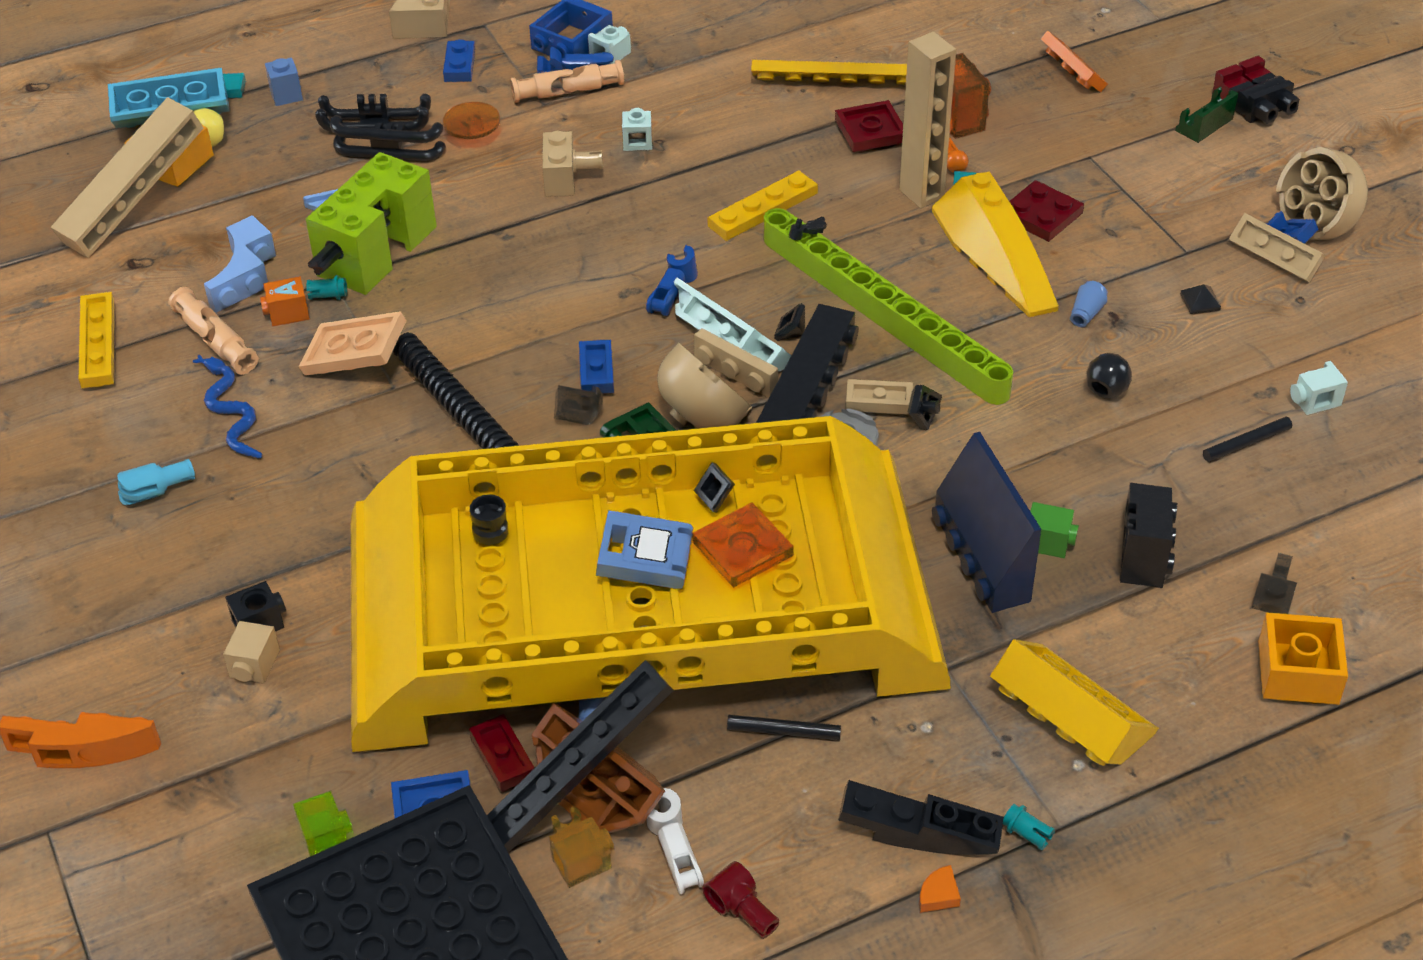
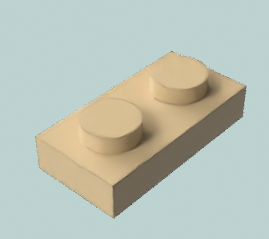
(878, 396)

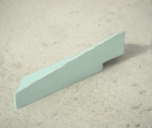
(707, 314)

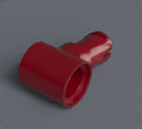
(735, 892)

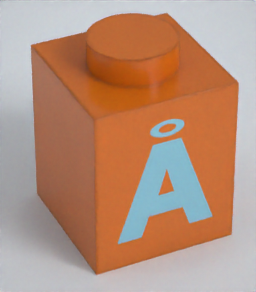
(285, 301)

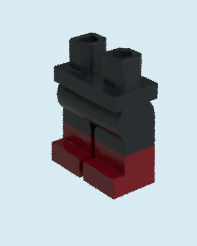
(1258, 90)

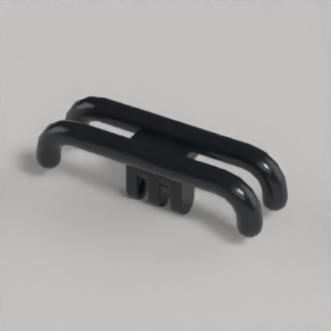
(375, 112)
(387, 141)

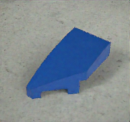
(1297, 228)

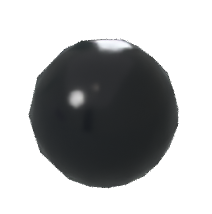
(1109, 373)

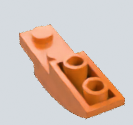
(89, 743)

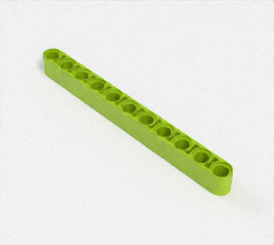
(891, 309)

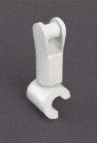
(674, 841)

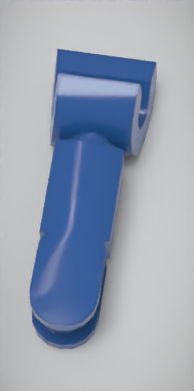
(571, 61)
(666, 292)

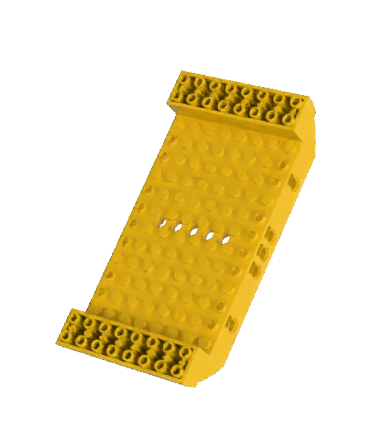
(532, 624)

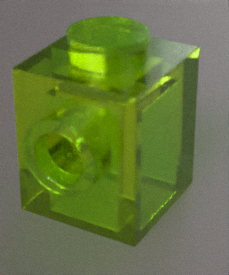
(321, 822)

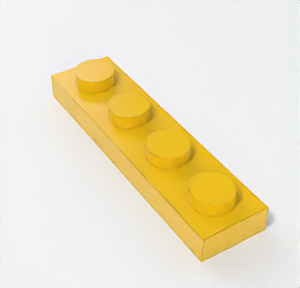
(751, 210)
(96, 340)

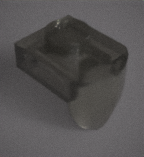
(578, 404)

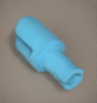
(151, 480)

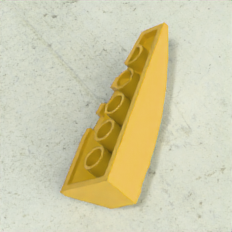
(990, 232)

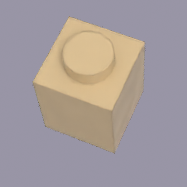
(251, 652)

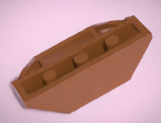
(615, 792)

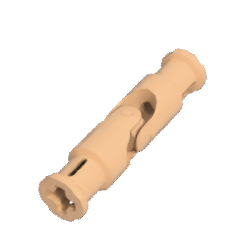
(581, 78)
(213, 330)

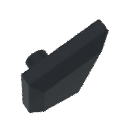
(924, 405)

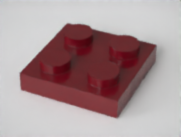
(870, 125)
(1045, 210)

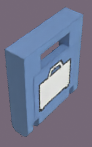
(652, 550)

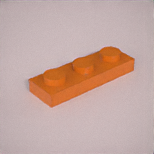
(1073, 62)

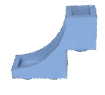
(246, 271)

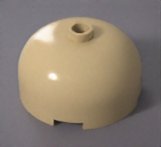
(1325, 187)
(697, 392)

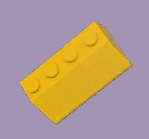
(1071, 702)

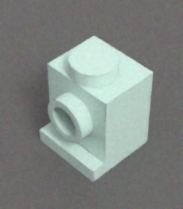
(611, 40)
(636, 122)
(1319, 389)

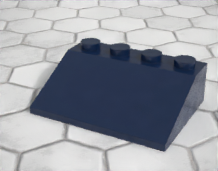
(988, 527)

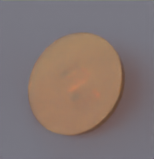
(471, 120)

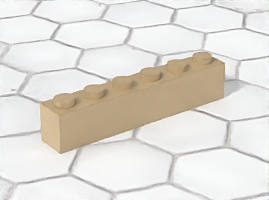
(927, 118)
(127, 177)

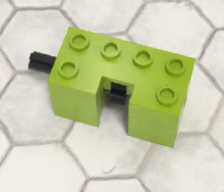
(355, 222)

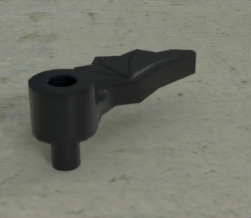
(811, 227)

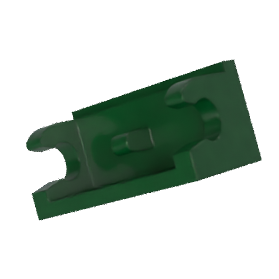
(1209, 117)

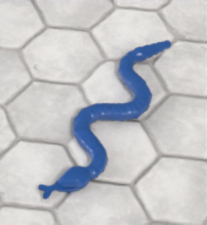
(218, 367)

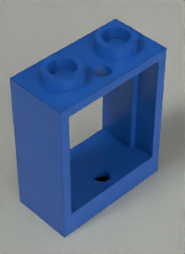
(565, 13)

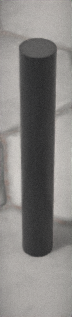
(1247, 439)
(784, 727)

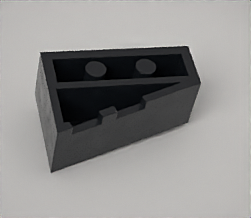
(1148, 535)

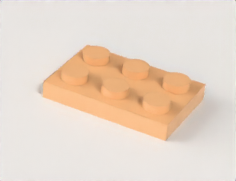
(353, 343)

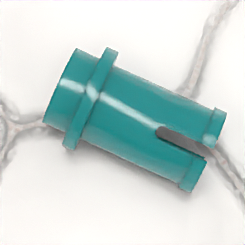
(327, 288)
(1027, 825)

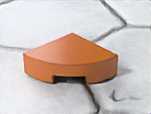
(939, 891)

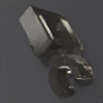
(1275, 592)

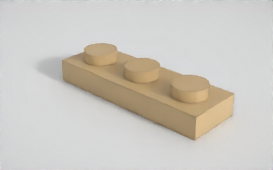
(1277, 247)
(735, 362)

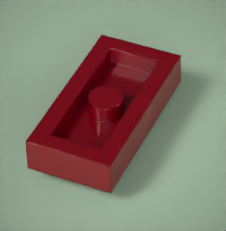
(501, 752)

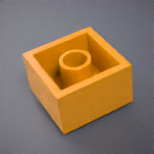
(1302, 658)

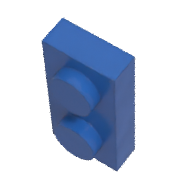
(459, 61)
(596, 365)

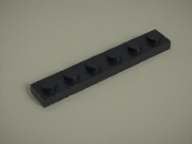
(578, 754)

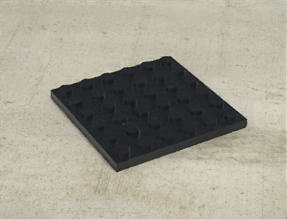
(408, 891)

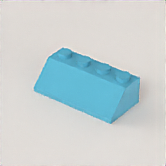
(136, 100)

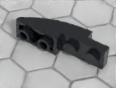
(924, 826)

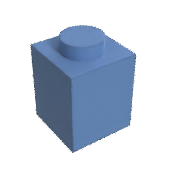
(283, 81)

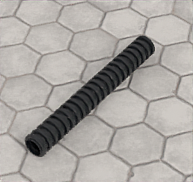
(451, 393)

